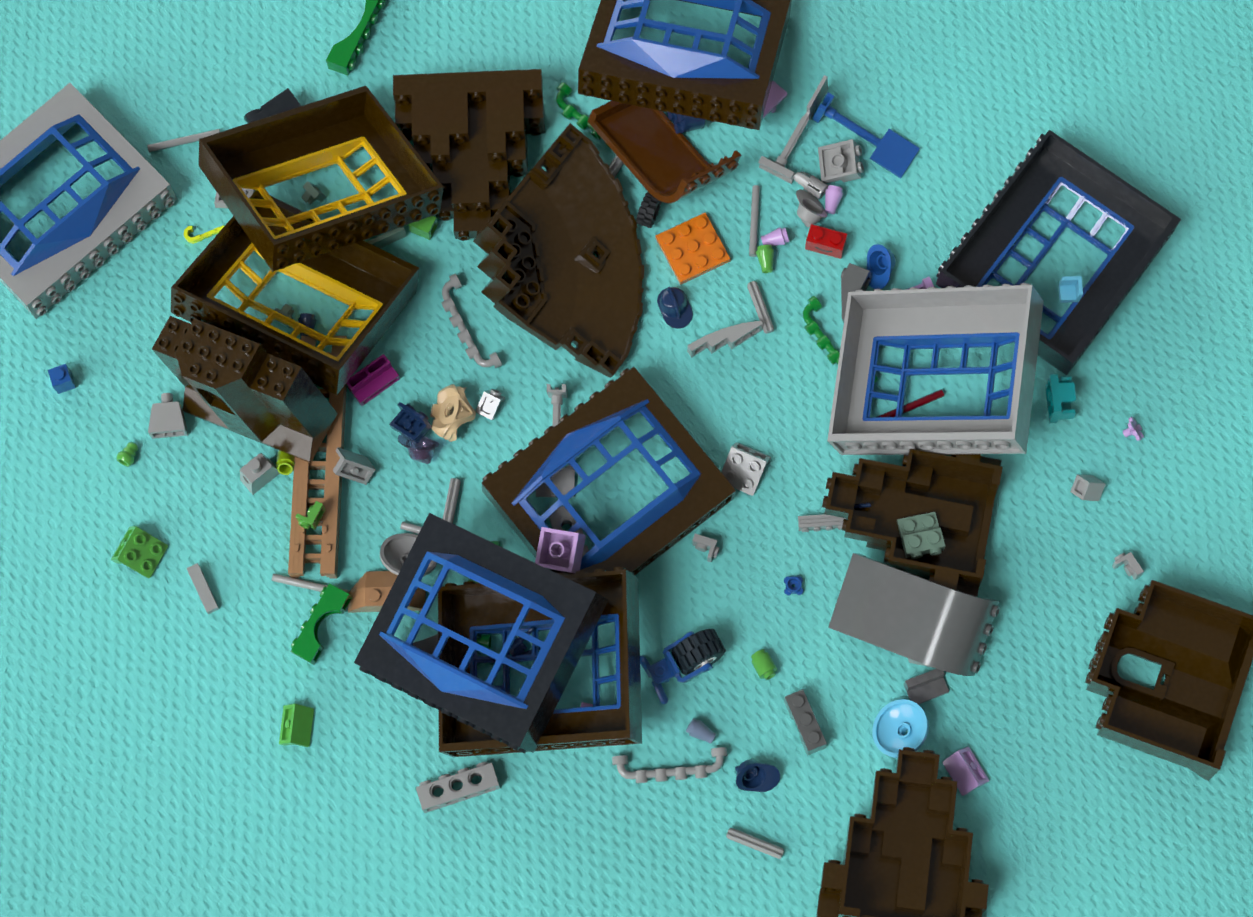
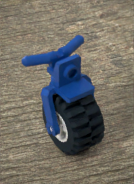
(692, 654)

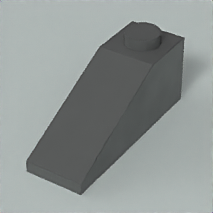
(853, 279)

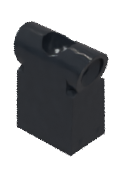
(280, 103)

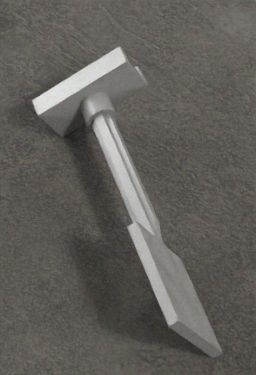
(778, 167)
(565, 478)

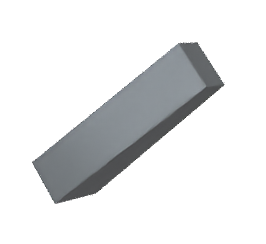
(202, 588)

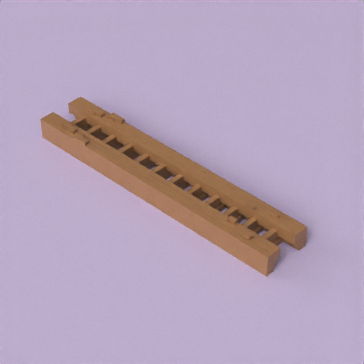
(332, 493)

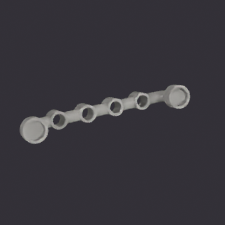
(464, 334)
(679, 772)

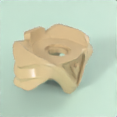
(451, 412)

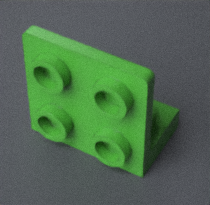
(139, 551)

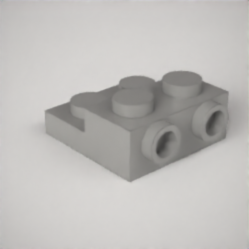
(840, 161)

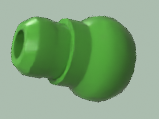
(127, 455)

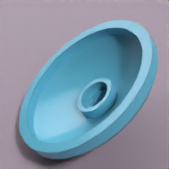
(894, 721)

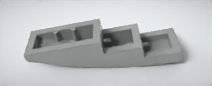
(731, 335)

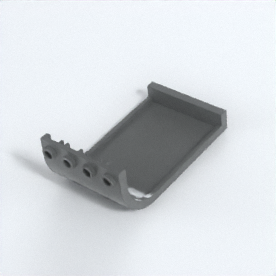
(914, 616)

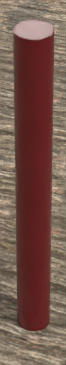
(915, 404)

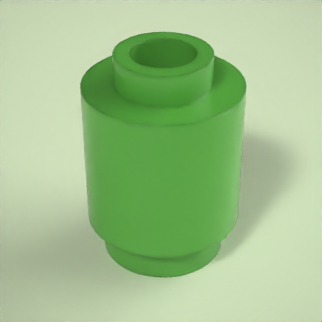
(763, 664)

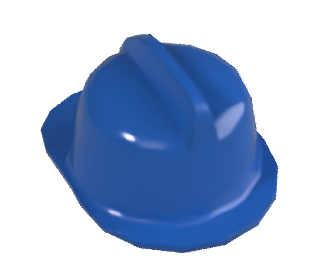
(880, 264)

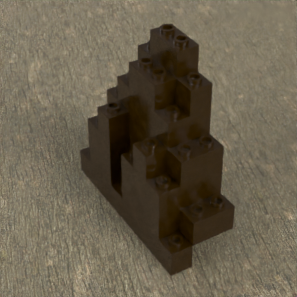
(471, 135)
(954, 487)
(906, 852)

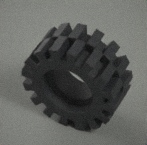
(648, 211)

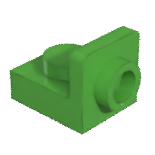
(314, 515)

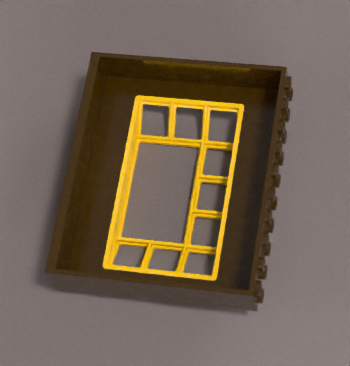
(308, 141)
(352, 274)

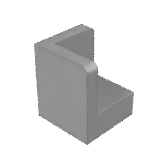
(1087, 487)

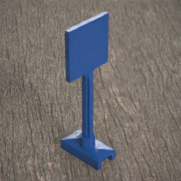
(891, 151)

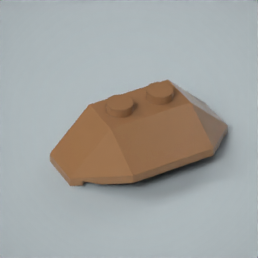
(373, 589)

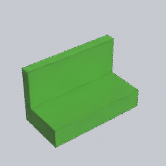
(296, 725)

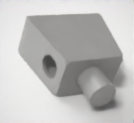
(167, 418)
(258, 473)

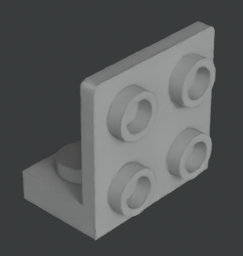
(744, 468)

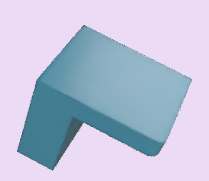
(1070, 289)

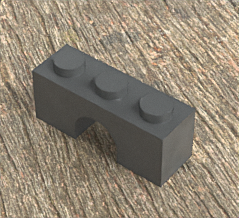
(805, 721)

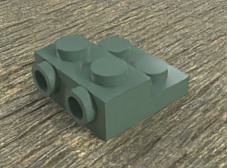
(921, 535)

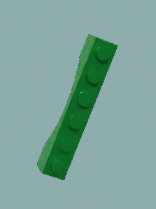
(344, 53)

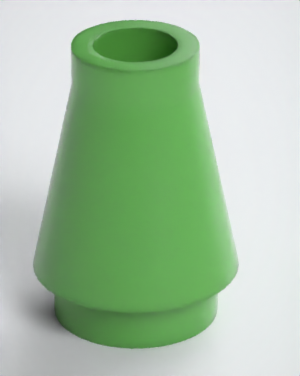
(765, 256)

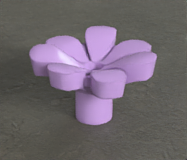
(1133, 429)

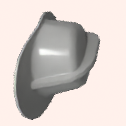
(809, 208)

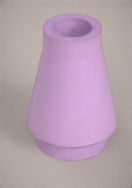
(832, 198)
(776, 237)

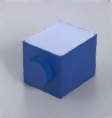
(61, 378)

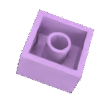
(560, 550)

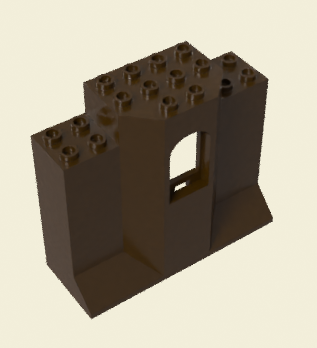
(245, 387)
(1205, 660)

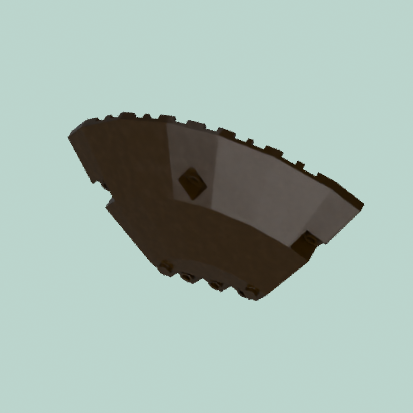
(545, 261)

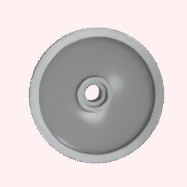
(395, 551)

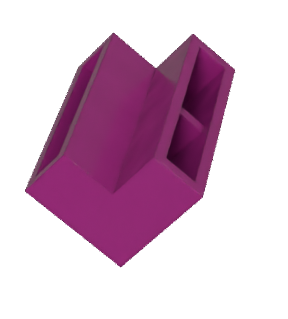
(372, 380)

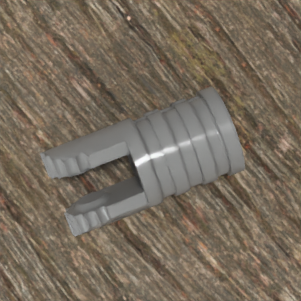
(811, 184)

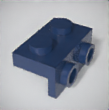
(410, 423)

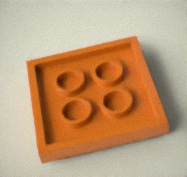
(692, 248)

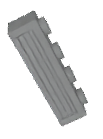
(819, 522)

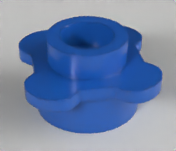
(793, 590)

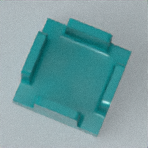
(1059, 395)

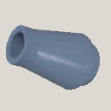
(700, 731)

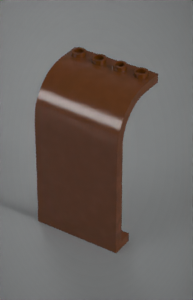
(655, 152)

